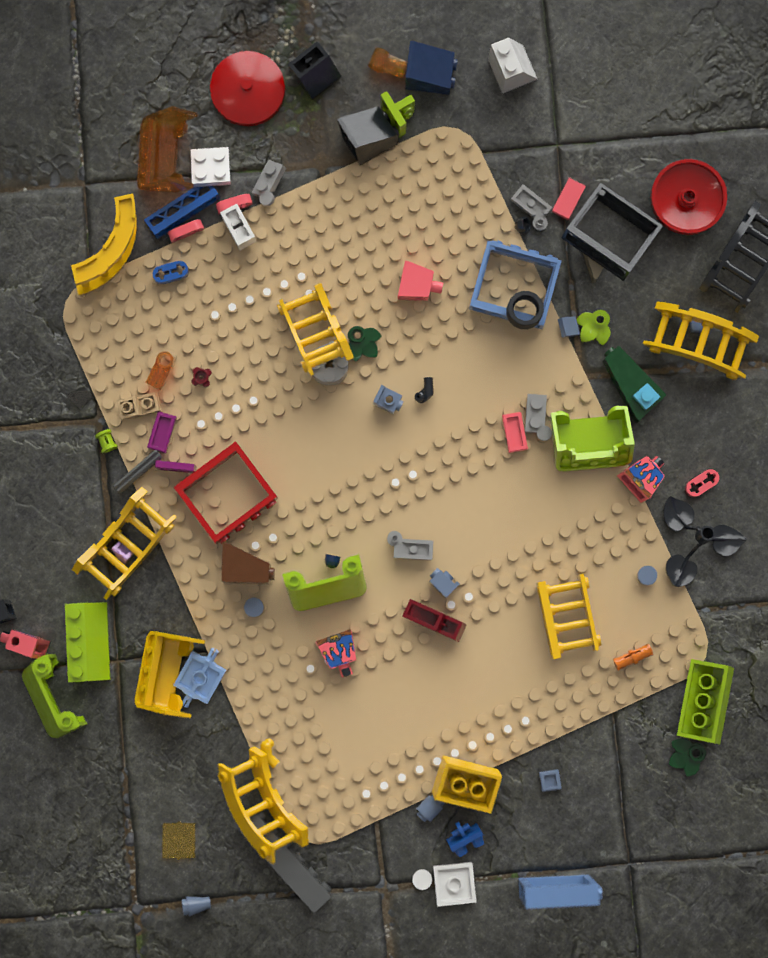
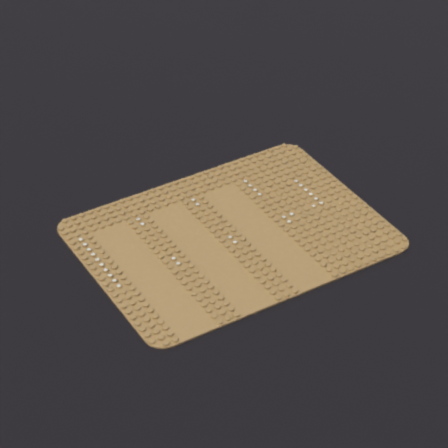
(357, 473)

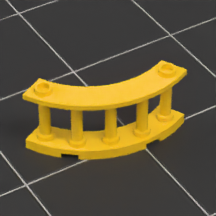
(115, 252)
(708, 322)
(339, 348)
(114, 532)
(271, 800)

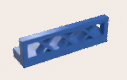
(184, 213)

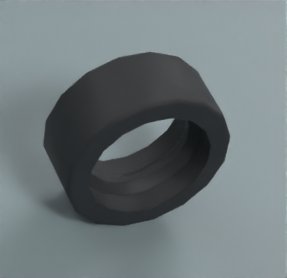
(525, 295)

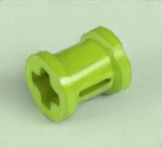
(106, 434)

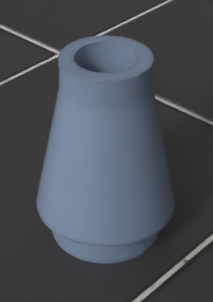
(194, 905)

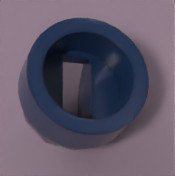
(332, 561)

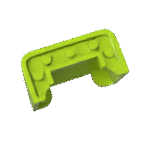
(592, 441)
(329, 590)
(34, 678)

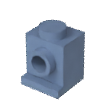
(380, 400)
(443, 582)

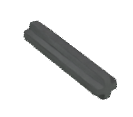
(137, 471)

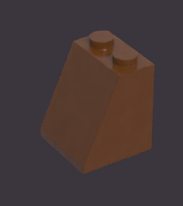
(244, 568)

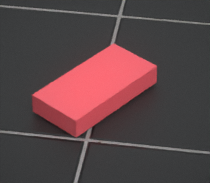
(568, 198)
(514, 432)

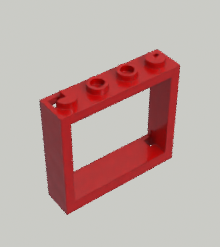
(207, 468)

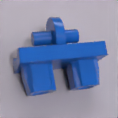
(463, 836)

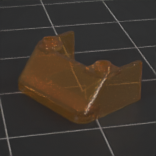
(159, 150)

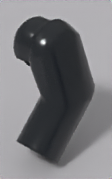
(427, 392)

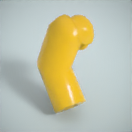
(266, 746)

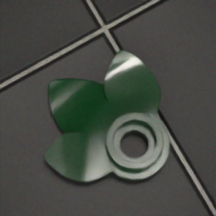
(365, 344)
(684, 758)

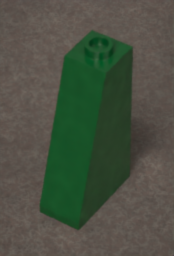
(629, 380)

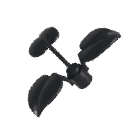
(725, 540)

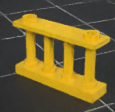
(552, 629)

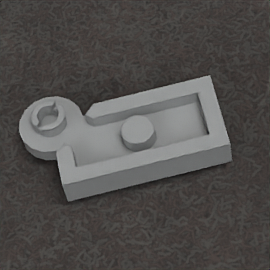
(268, 182)
(533, 206)
(536, 416)
(410, 548)

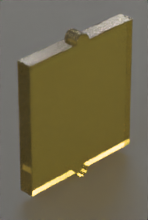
(178, 840)

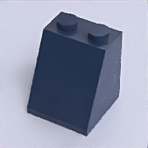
(430, 69)

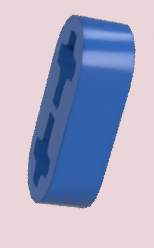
(169, 268)

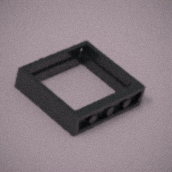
(598, 252)

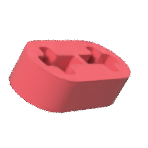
(242, 200)
(185, 230)
(704, 486)

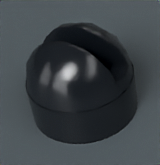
(523, 224)

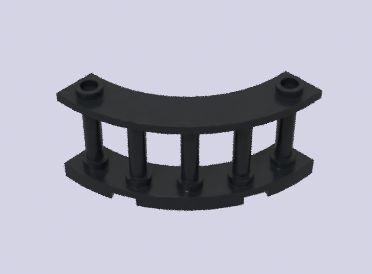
(736, 245)

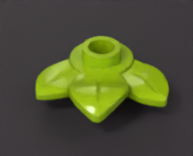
(593, 329)

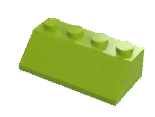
(87, 642)
(705, 701)

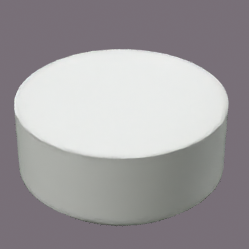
(422, 879)

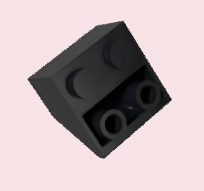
(314, 70)

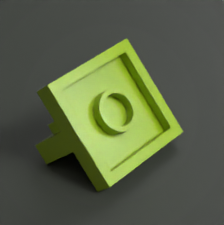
(398, 111)

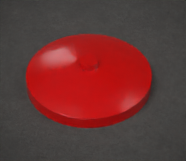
(247, 88)
(688, 196)

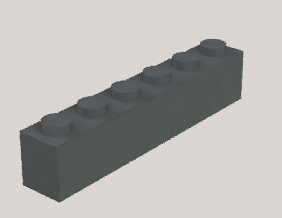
(294, 871)

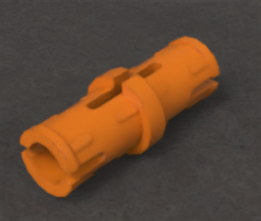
(633, 657)

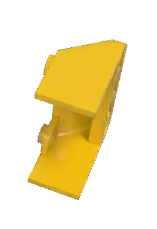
(159, 672)

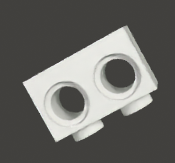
(238, 227)

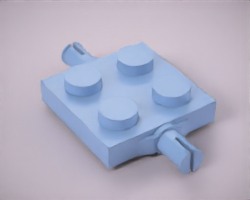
(199, 677)

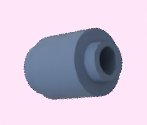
(429, 808)

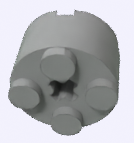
(333, 375)

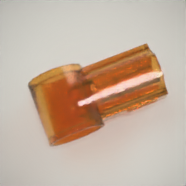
(383, 61)
(159, 372)

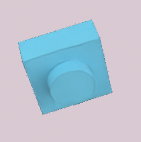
(646, 396)

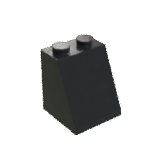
(368, 134)

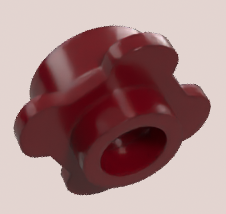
(206, 373)

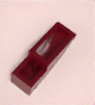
(434, 620)

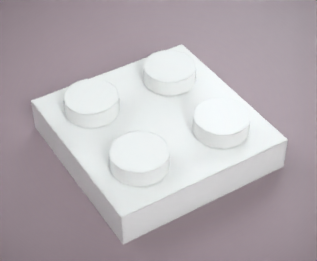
(210, 167)
(454, 884)

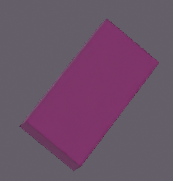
(162, 432)
(175, 466)

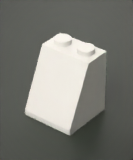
(510, 64)

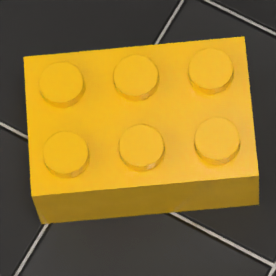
(466, 784)

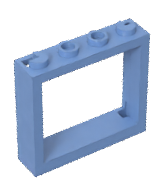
(514, 252)
(559, 891)

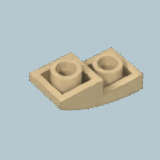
(139, 406)

